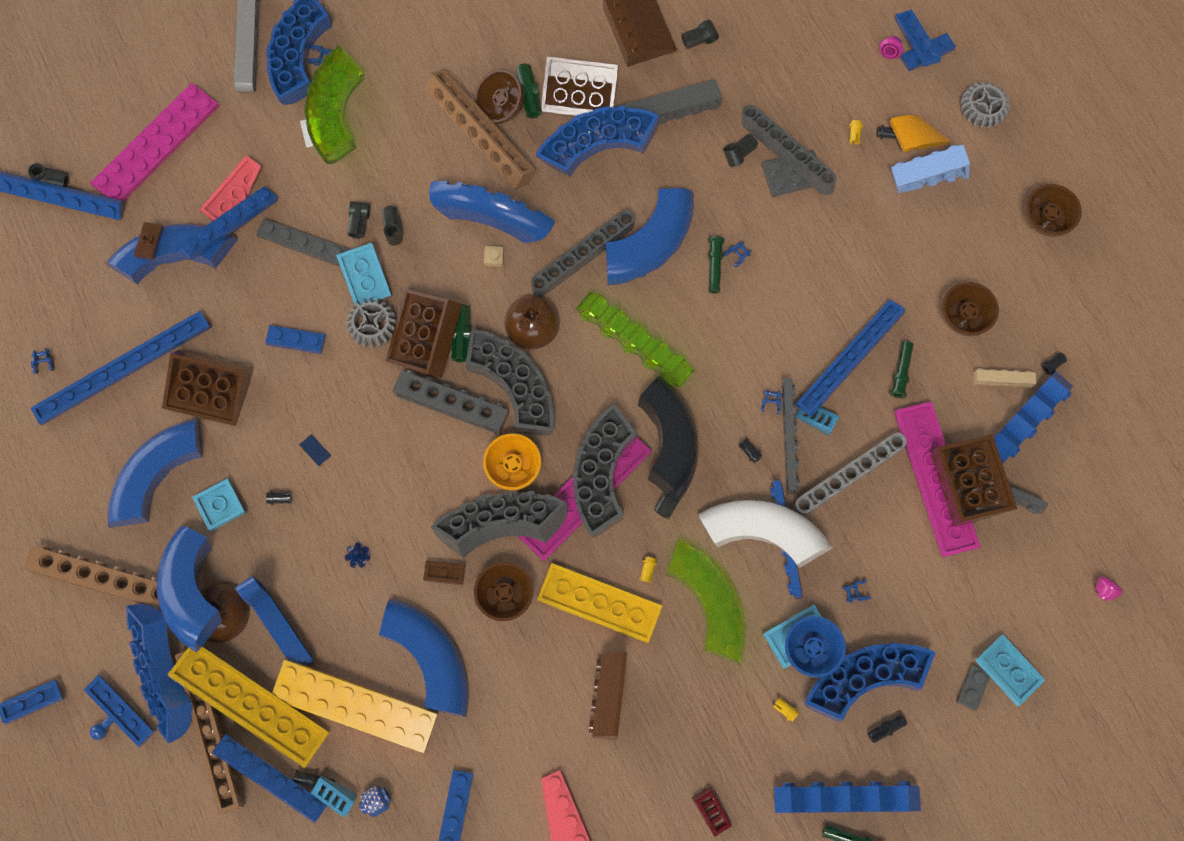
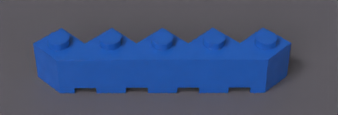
(1036, 409)
(847, 798)

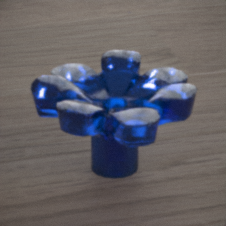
(359, 557)

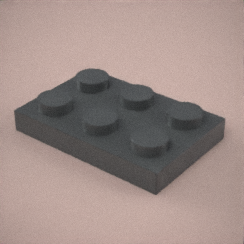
(782, 178)

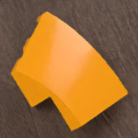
(916, 133)

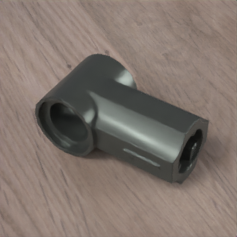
(703, 33)
(737, 151)
(48, 175)
(358, 214)
(392, 225)
(666, 506)

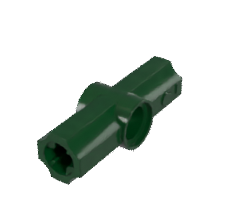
(531, 94)
(461, 336)

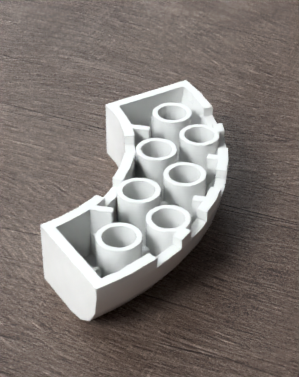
(766, 523)

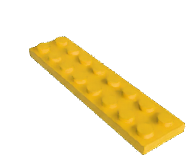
(249, 705)
(354, 705)

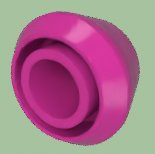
(891, 47)
(1107, 589)

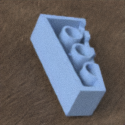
(931, 169)

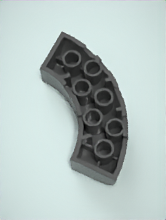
(516, 377)
(595, 470)
(500, 516)

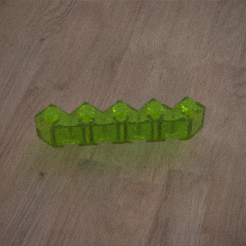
(635, 339)

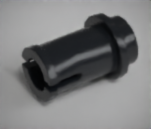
(885, 132)
(1051, 365)
(750, 451)
(278, 497)

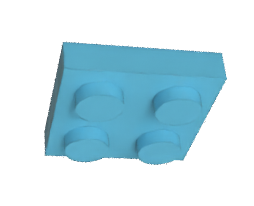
(219, 505)

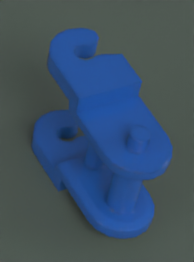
(318, 61)
(735, 249)
(34, 363)
(778, 403)
(859, 598)

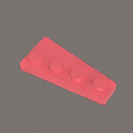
(233, 189)
(561, 811)

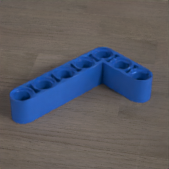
(259, 598)

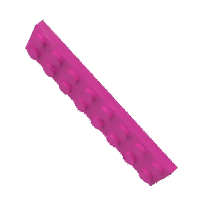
(155, 144)
(923, 436)
(628, 462)

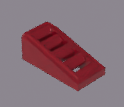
(708, 793)

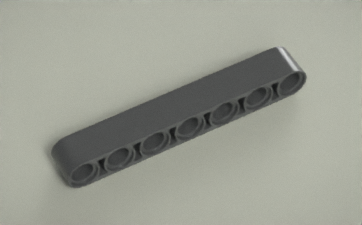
(788, 150)
(578, 260)

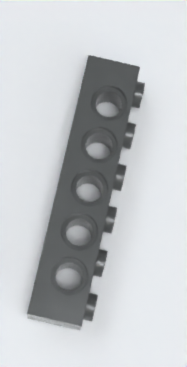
(408, 379)

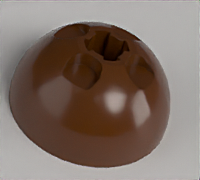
(500, 96)
(1053, 210)
(973, 301)
(532, 331)
(495, 584)
(232, 610)

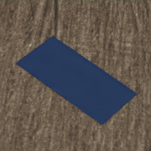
(314, 450)

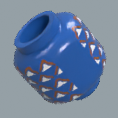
(375, 801)

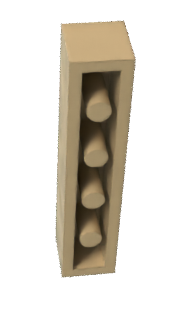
(1004, 378)

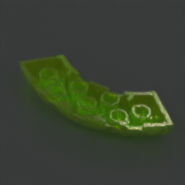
(327, 102)
(716, 599)

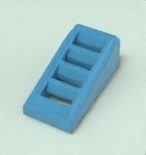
(819, 426)
(343, 793)

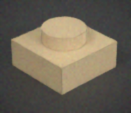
(493, 256)

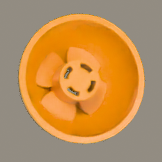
(514, 452)

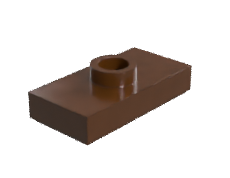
(148, 241)
(444, 573)

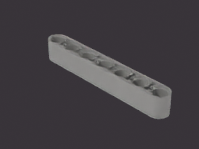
(246, 45)
(856, 468)

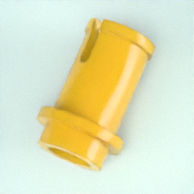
(855, 131)
(647, 569)
(786, 709)

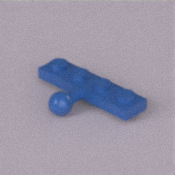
(118, 711)

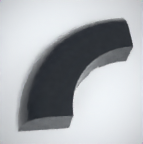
(676, 436)

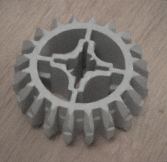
(989, 99)
(382, 312)

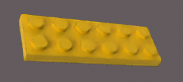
(599, 603)

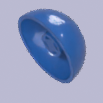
(816, 635)

